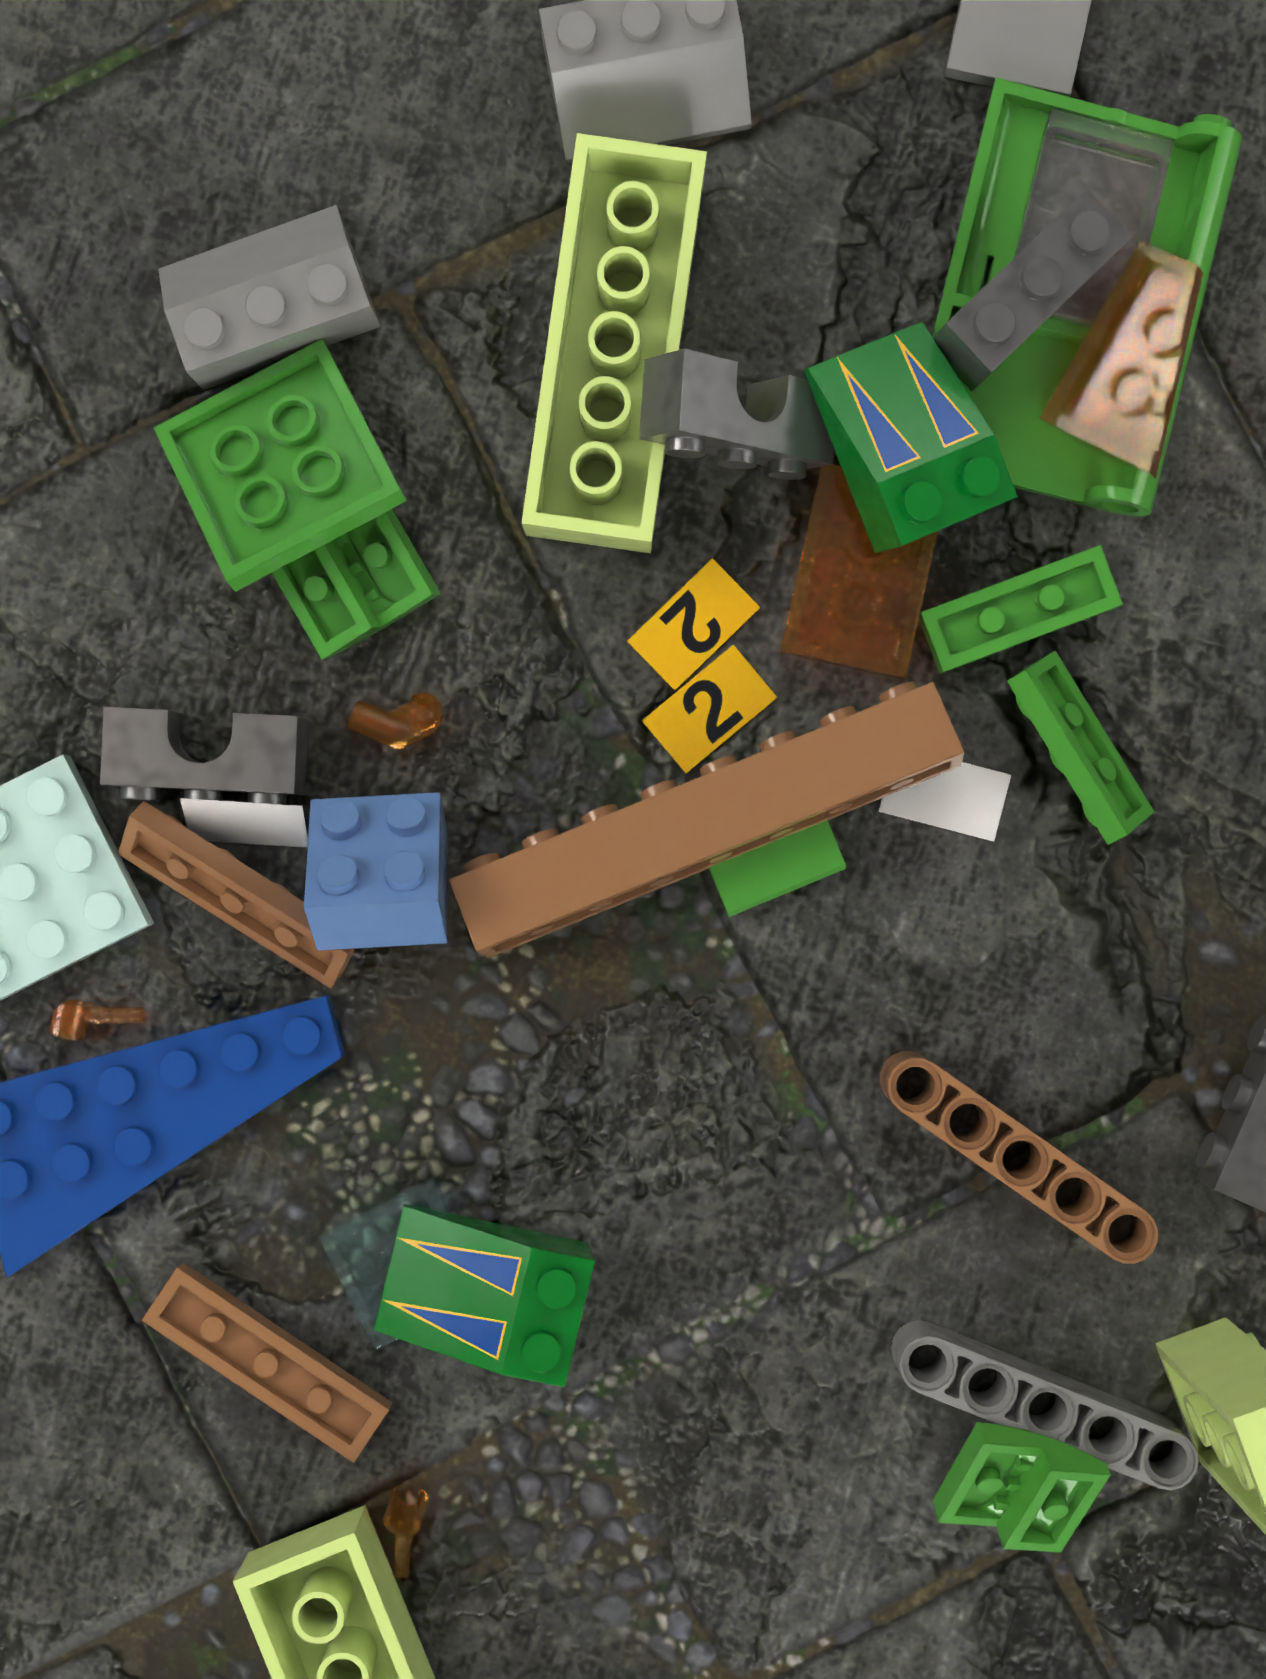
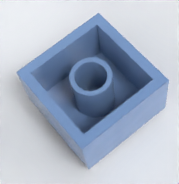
(377, 871)

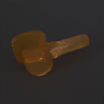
(72, 1017)
(404, 1522)

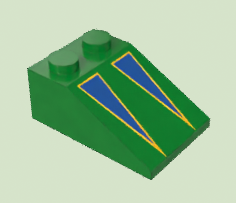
(908, 438)
(486, 1293)

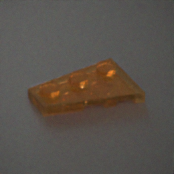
(1131, 361)

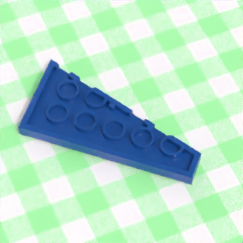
(120, 1120)

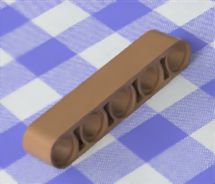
(1041, 1175)

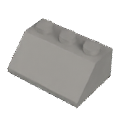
(646, 69)
(266, 298)

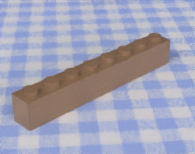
(707, 819)

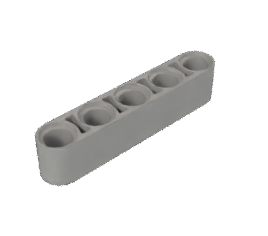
(1068, 1421)

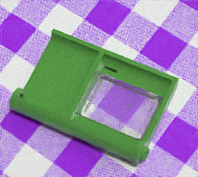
(1029, 166)

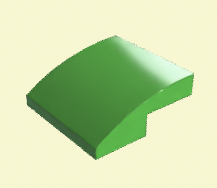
(356, 584)
(777, 868)
(1021, 1485)

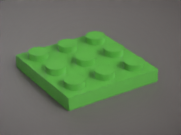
(279, 465)

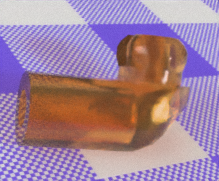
(401, 726)

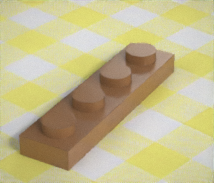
(228, 890)
(267, 1361)

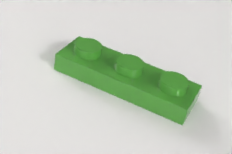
(1020, 609)
(1080, 747)

